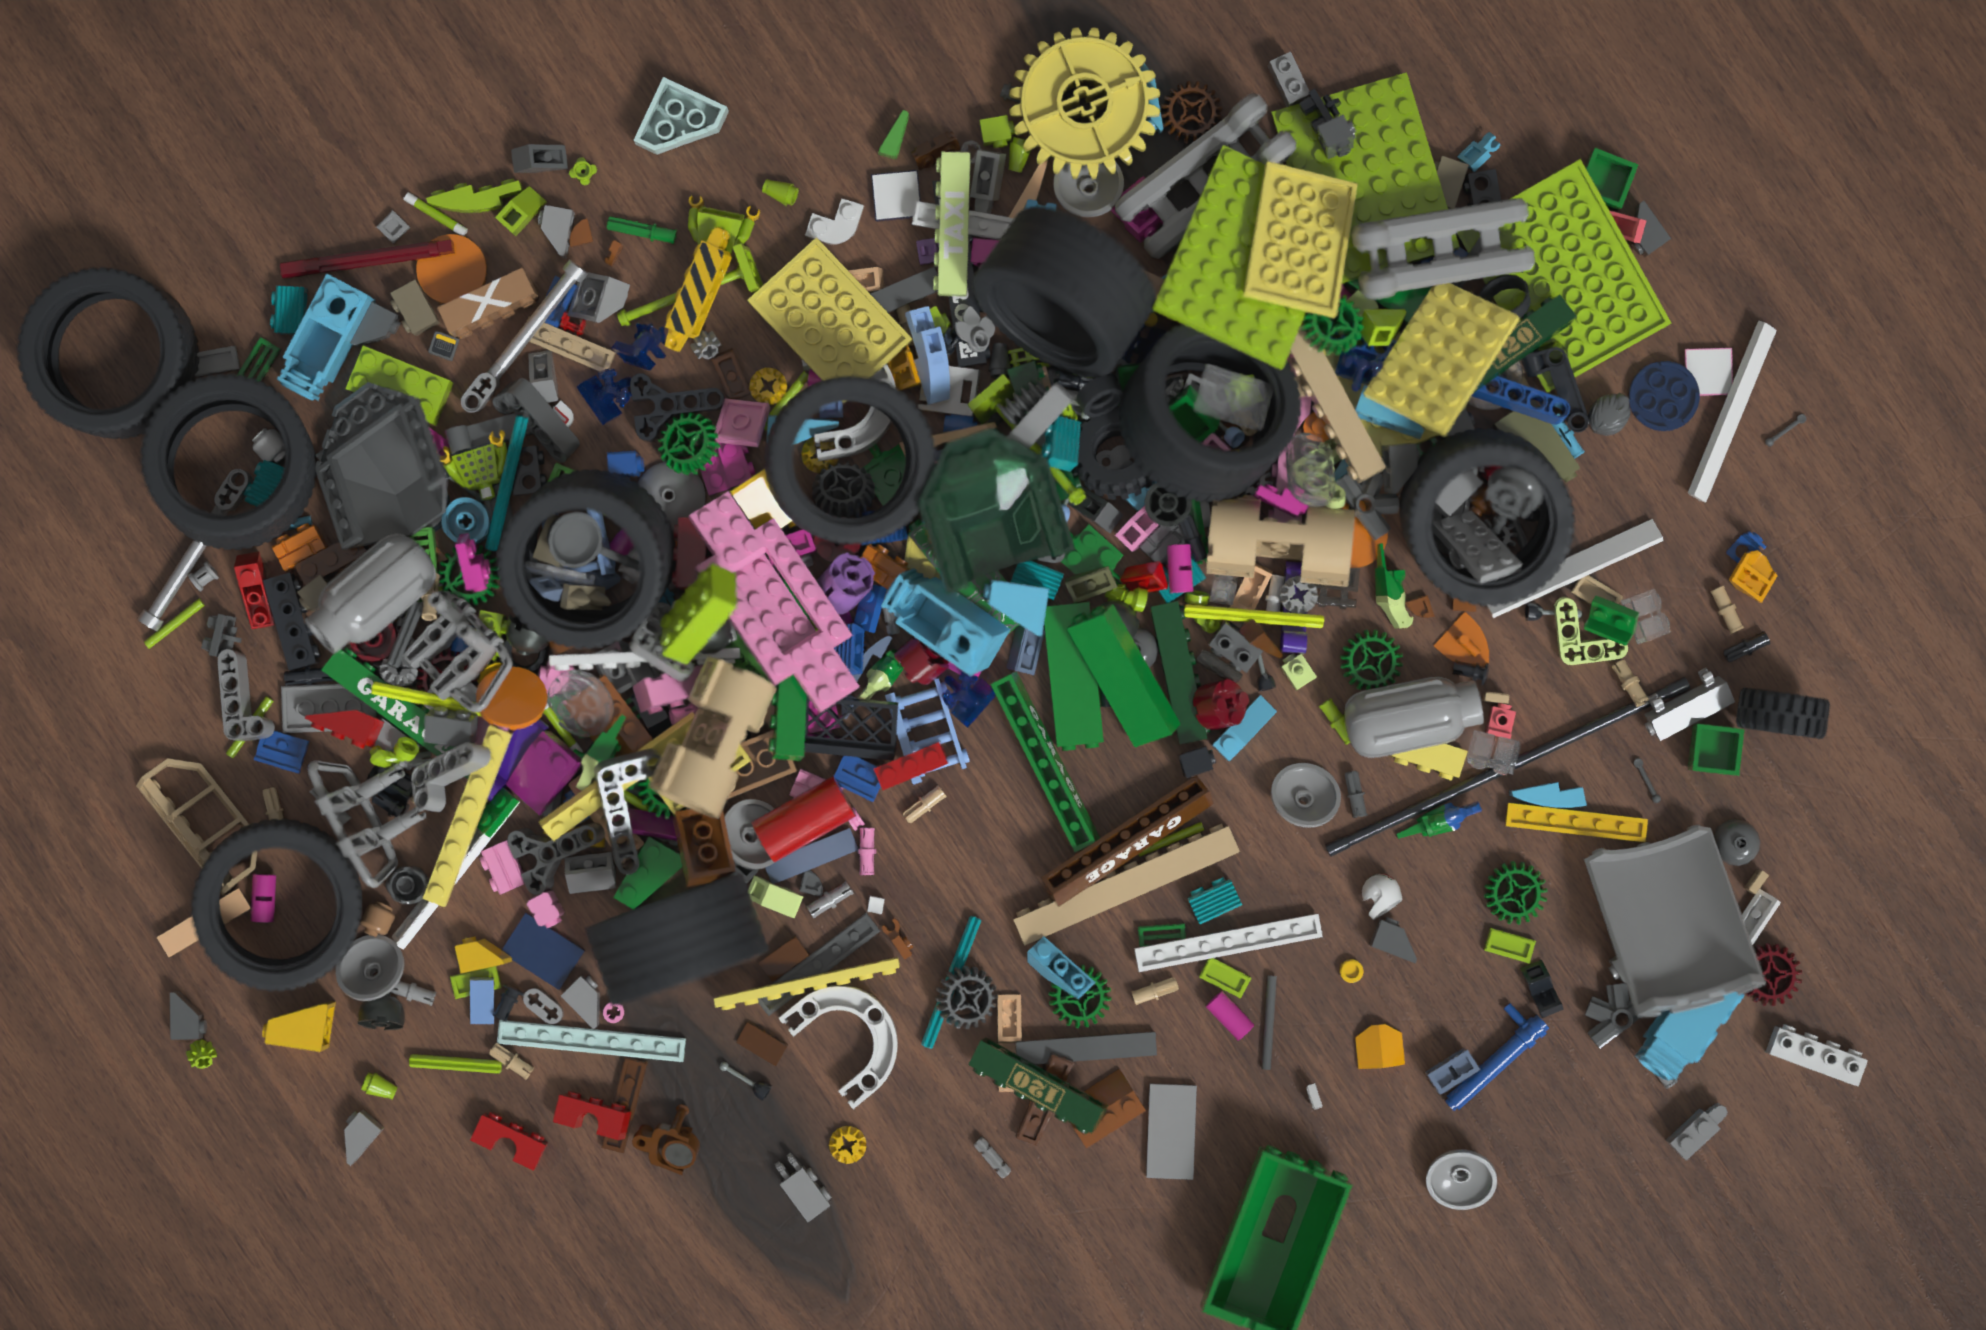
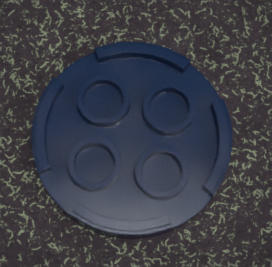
(1664, 396)

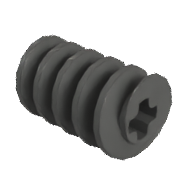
(1023, 403)

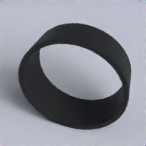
(1508, 282)

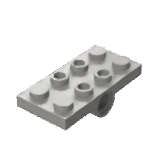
(1475, 547)

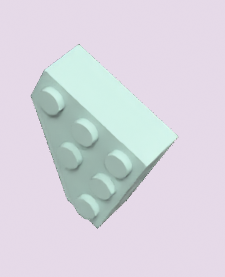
(678, 118)

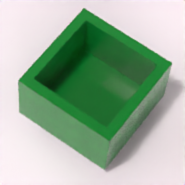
(1611, 176)
(1193, 423)
(1716, 749)

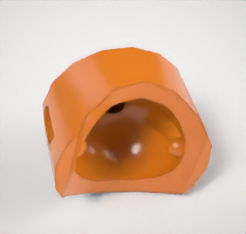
(1315, 426)

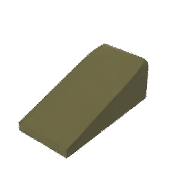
(1090, 584)

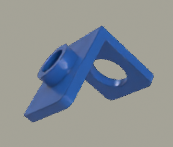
(1750, 540)

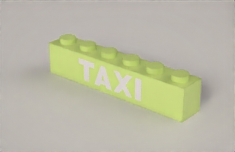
(954, 223)

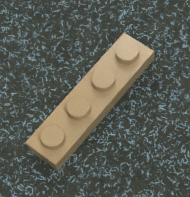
(573, 347)

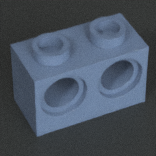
(1452, 1071)

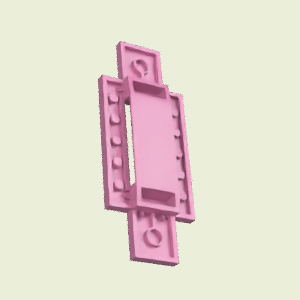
(767, 611)

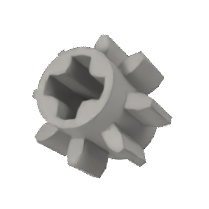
(705, 345)

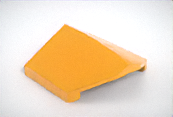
(904, 370)
(1753, 575)
(1379, 1047)

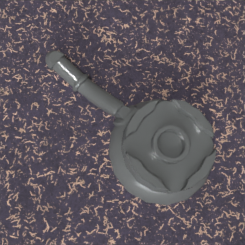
(1512, 495)
(578, 540)

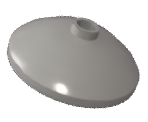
(1074, 198)
(686, 490)
(1306, 784)
(738, 823)
(365, 958)
(1461, 1188)

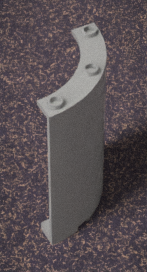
(1674, 922)

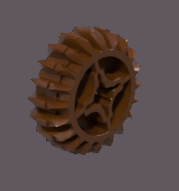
(1184, 103)

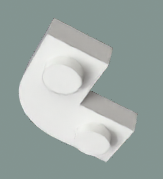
(837, 230)

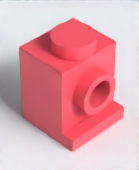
(1493, 726)

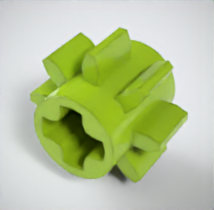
(201, 1054)

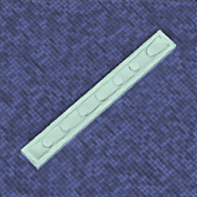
(591, 1040)

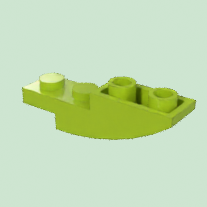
(466, 200)

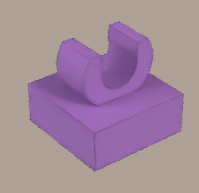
(927, 250)

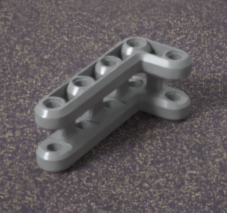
(1189, 166)
(1446, 266)

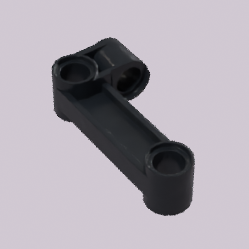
(1563, 378)

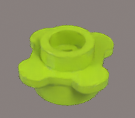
(589, 171)

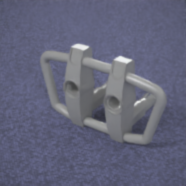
(482, 647)
(352, 796)

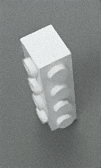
(1816, 1055)

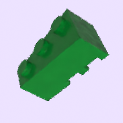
(656, 866)

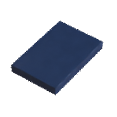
(543, 951)

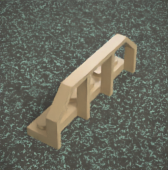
(179, 824)

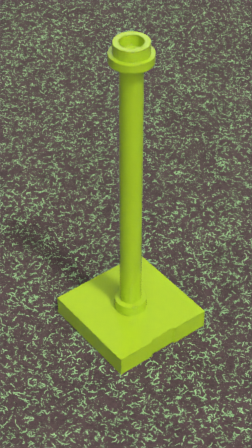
(746, 270)
(986, 405)

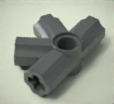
(1375, 503)
(1606, 1012)

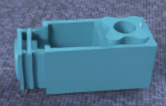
(323, 338)
(945, 621)
(1683, 1036)

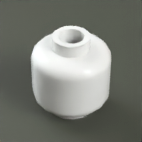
(269, 445)

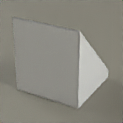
(876, 904)

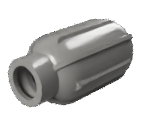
(372, 592)
(1411, 715)

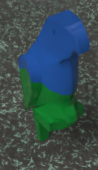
(1441, 820)

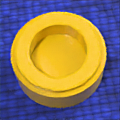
(1351, 970)

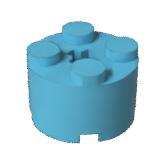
(457, 512)

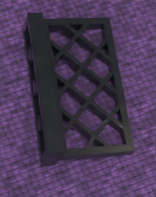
(853, 746)

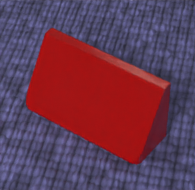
(1145, 576)

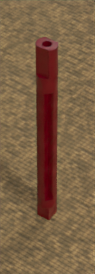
(366, 258)

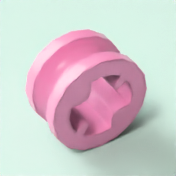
(855, 822)
(617, 1017)

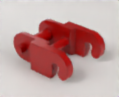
(566, 324)

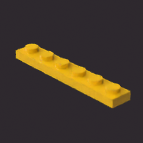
(1576, 822)

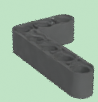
(618, 804)

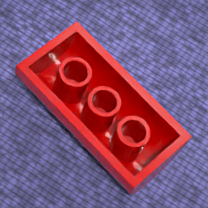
(803, 819)

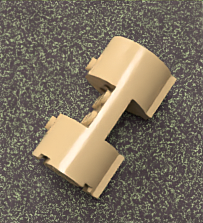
(1240, 537)
(727, 706)

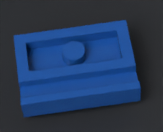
(282, 751)
(858, 777)

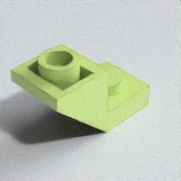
(774, 897)

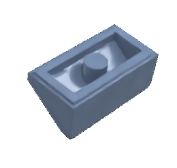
(1025, 651)

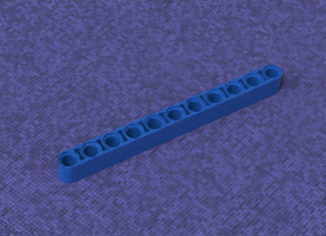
(1502, 388)

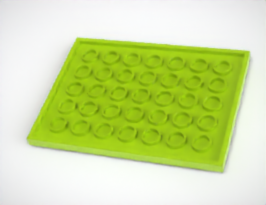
(1386, 161)
(1585, 262)
(1212, 266)

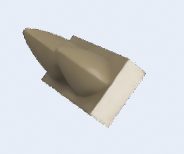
(584, 597)

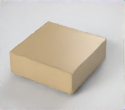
(1496, 697)
(1756, 881)

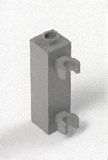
(1688, 707)

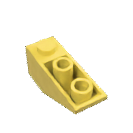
(1441, 758)

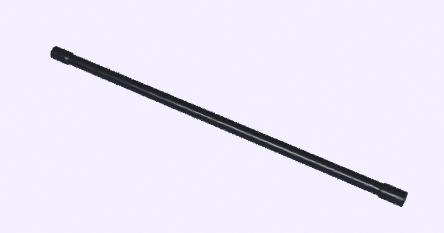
(1345, 842)

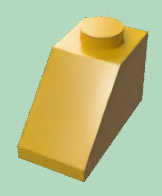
(479, 955)

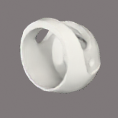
(1384, 892)

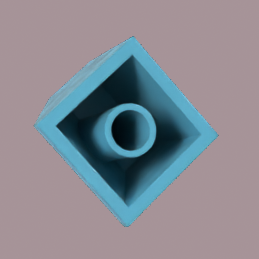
(1019, 602)

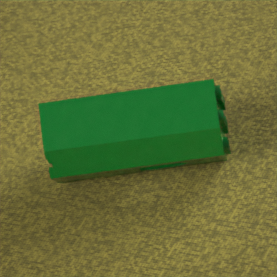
(1269, 1281)

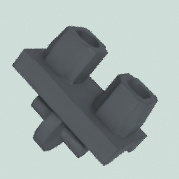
(223, 634)

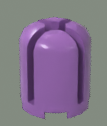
(851, 580)

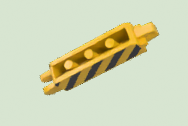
(698, 289)

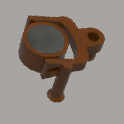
(679, 1148)

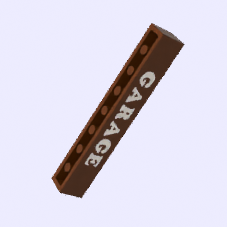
(1127, 840)

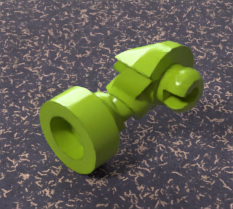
(1201, 598)
(1136, 599)
(404, 750)

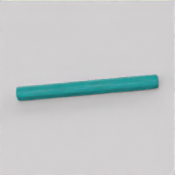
(506, 483)
(958, 961)

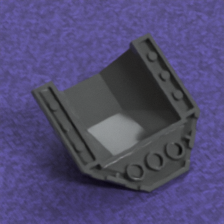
(380, 467)

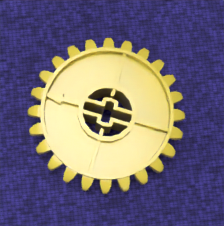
(1112, 75)

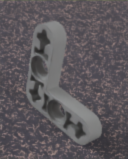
(653, 646)

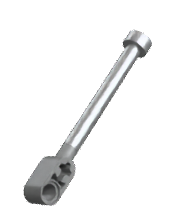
(572, 274)
(152, 617)

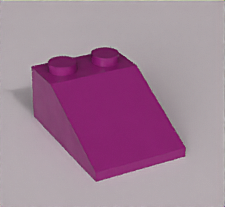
(544, 771)

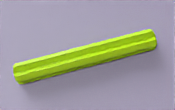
(455, 1063)

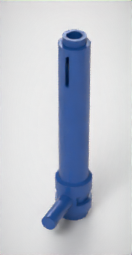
(1524, 1038)

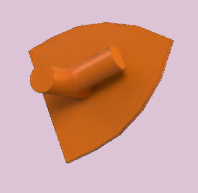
(1464, 642)

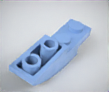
(932, 355)

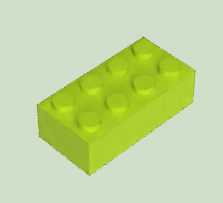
(401, 377)
(698, 613)

